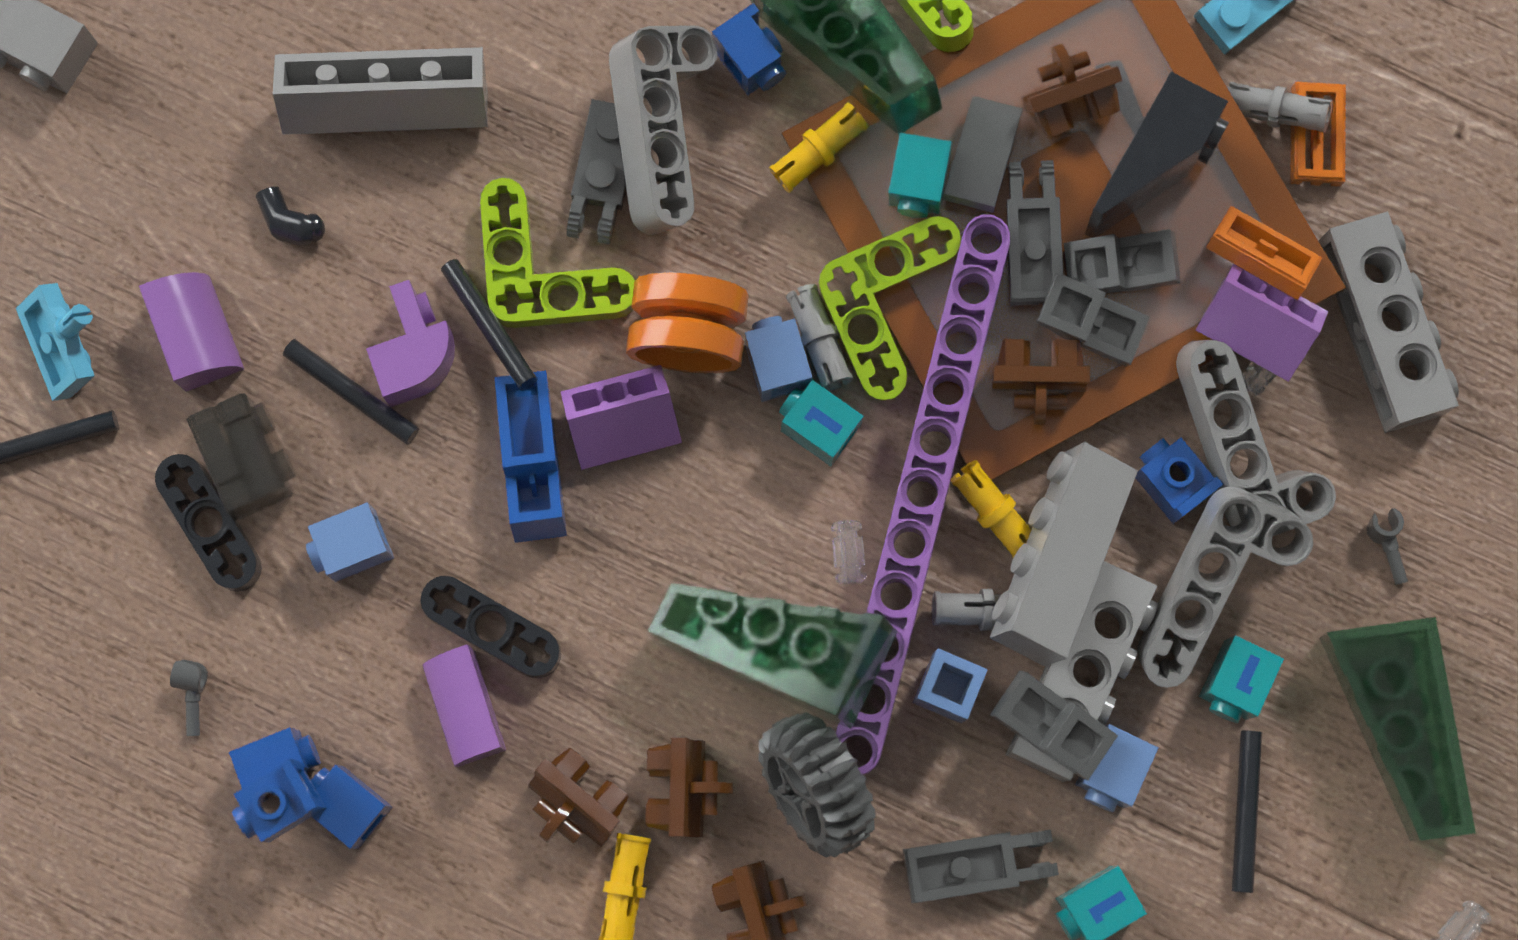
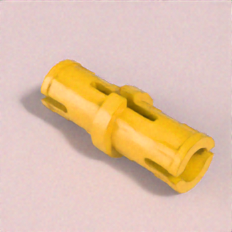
(818, 147)
(994, 508)
(624, 887)

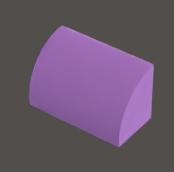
(1262, 322)
(191, 329)
(621, 417)
(463, 705)

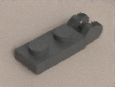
(599, 173)
(1034, 236)
(972, 865)

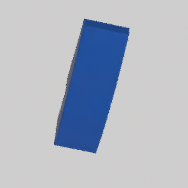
(530, 459)

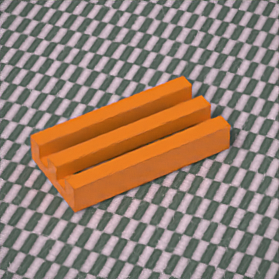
(1316, 174)
(1264, 252)

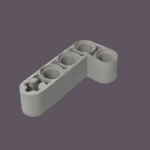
(664, 129)
(1241, 433)
(1214, 588)

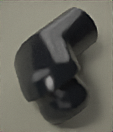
(287, 224)

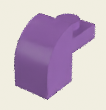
(416, 361)

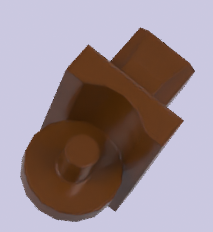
(1095, 86)
(1063, 374)
(692, 787)
(569, 807)
(764, 903)

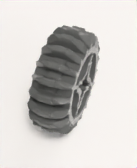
(817, 784)

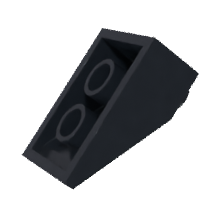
(1174, 134)

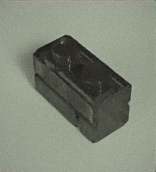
(241, 455)

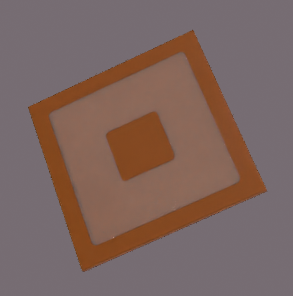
(1001, 65)

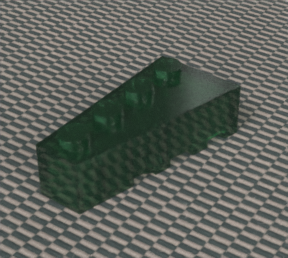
(861, 52)
(790, 650)
(1406, 715)

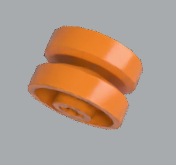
(687, 322)

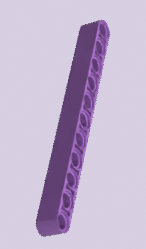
(936, 470)

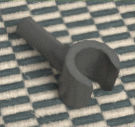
(1389, 542)
(193, 678)

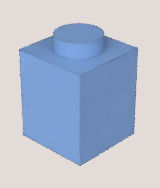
(777, 357)
(348, 543)
(950, 686)
(1119, 772)

